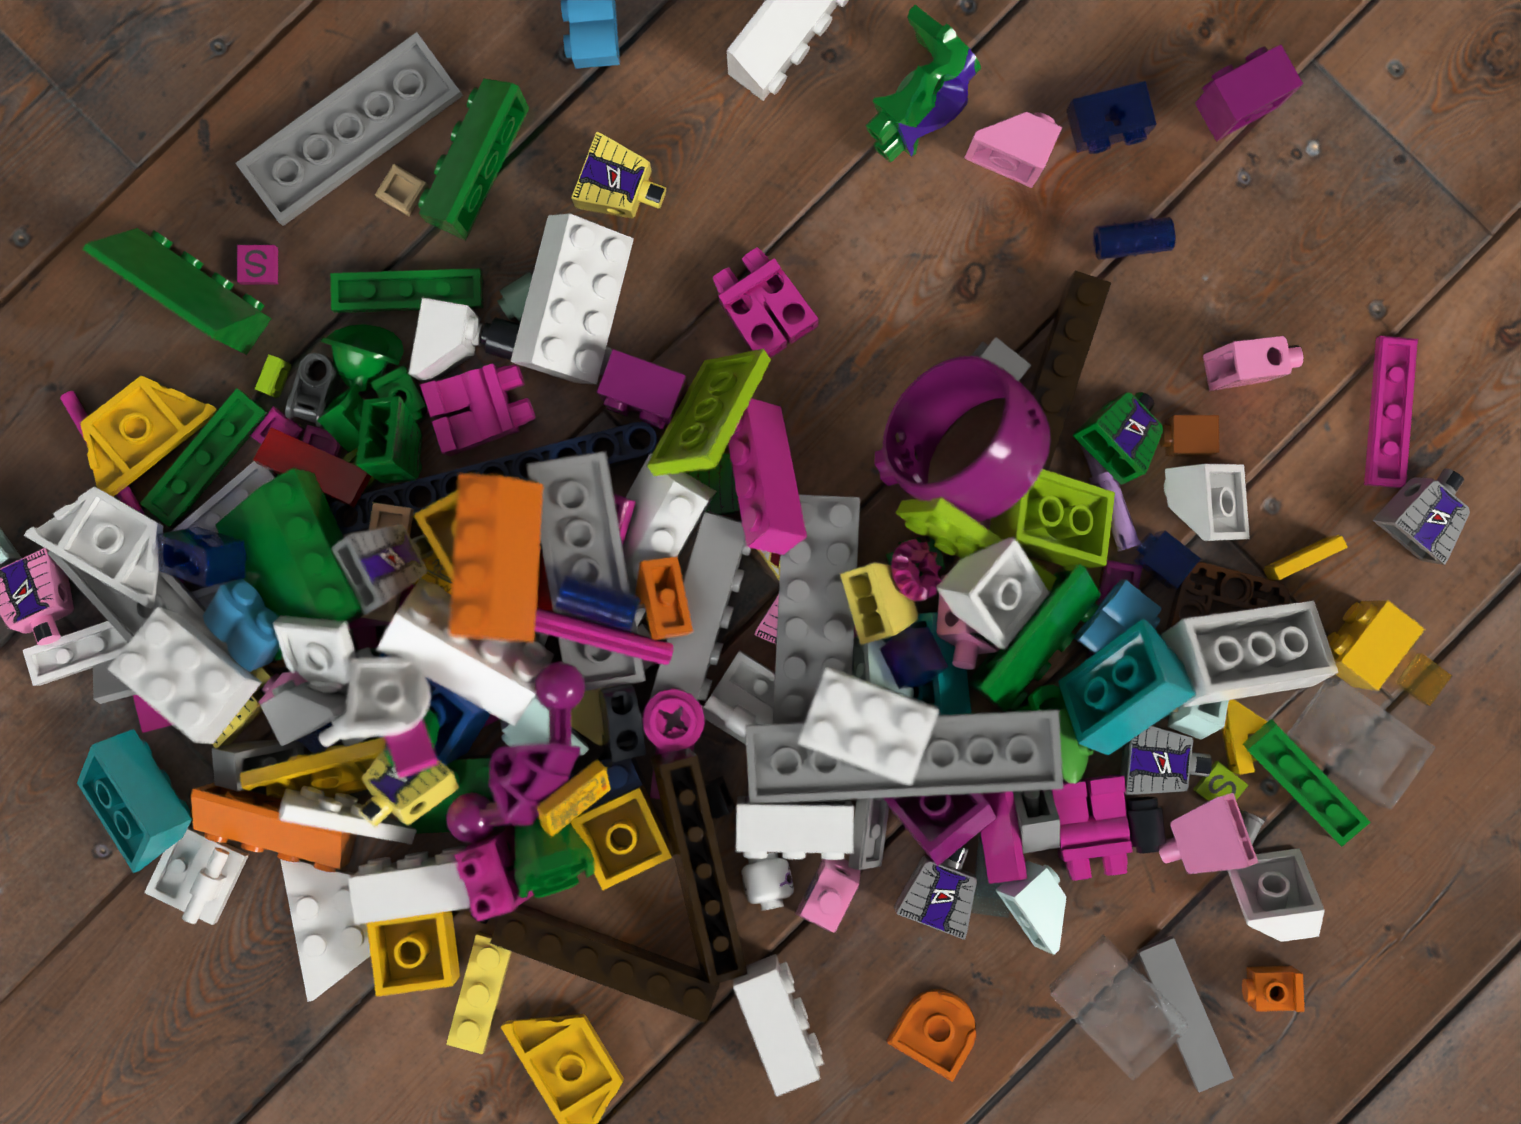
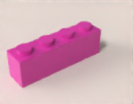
(766, 480)

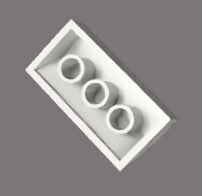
(776, 40)
(662, 519)

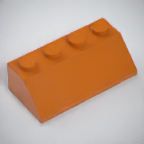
(496, 559)
(256, 823)

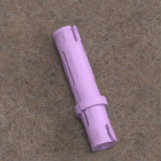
(1121, 525)

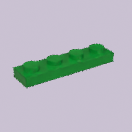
(404, 289)
(204, 458)
(1306, 782)

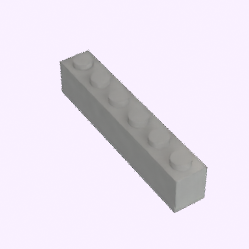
(707, 587)

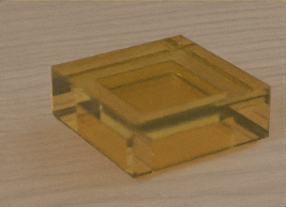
(1423, 679)

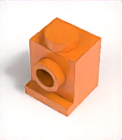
(1261, 980)

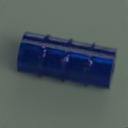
(1134, 238)
(597, 602)

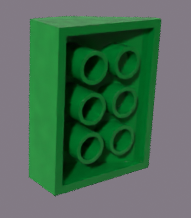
(183, 286)
(289, 550)
(1010, 670)

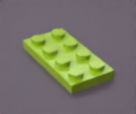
(709, 413)
(954, 530)

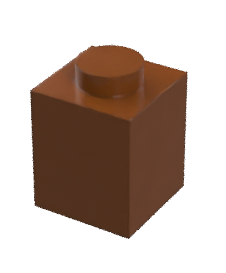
(1191, 435)

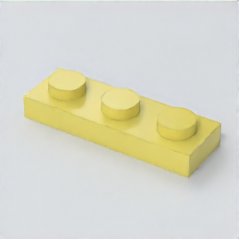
(479, 995)

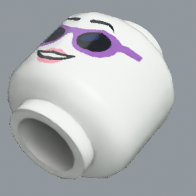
(767, 881)

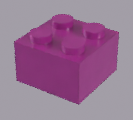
(1248, 91)
(641, 388)
(942, 821)

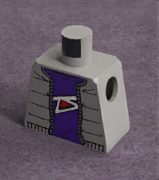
(1426, 516)
(381, 563)
(1161, 762)
(940, 895)

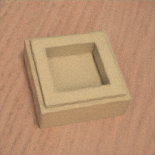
(401, 190)

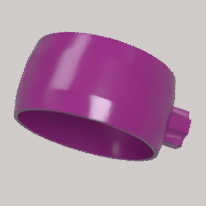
(933, 405)

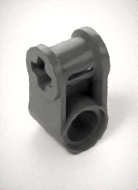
(312, 392)

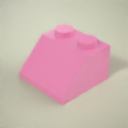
(1016, 146)

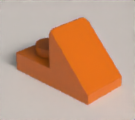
(664, 598)

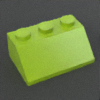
(1060, 521)

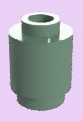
(515, 296)

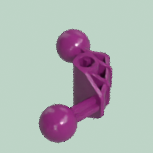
(525, 773)

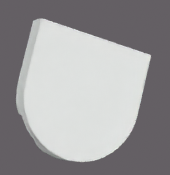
(317, 651)
(384, 696)

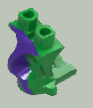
(927, 95)

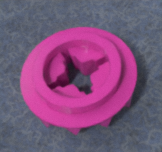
(907, 575)
(678, 737)

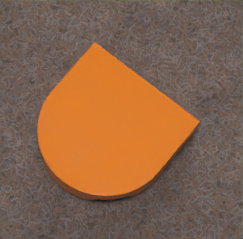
(936, 1031)

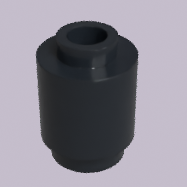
(500, 337)
(1145, 824)

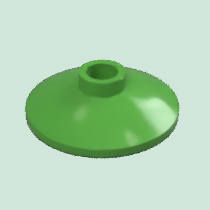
(1073, 755)

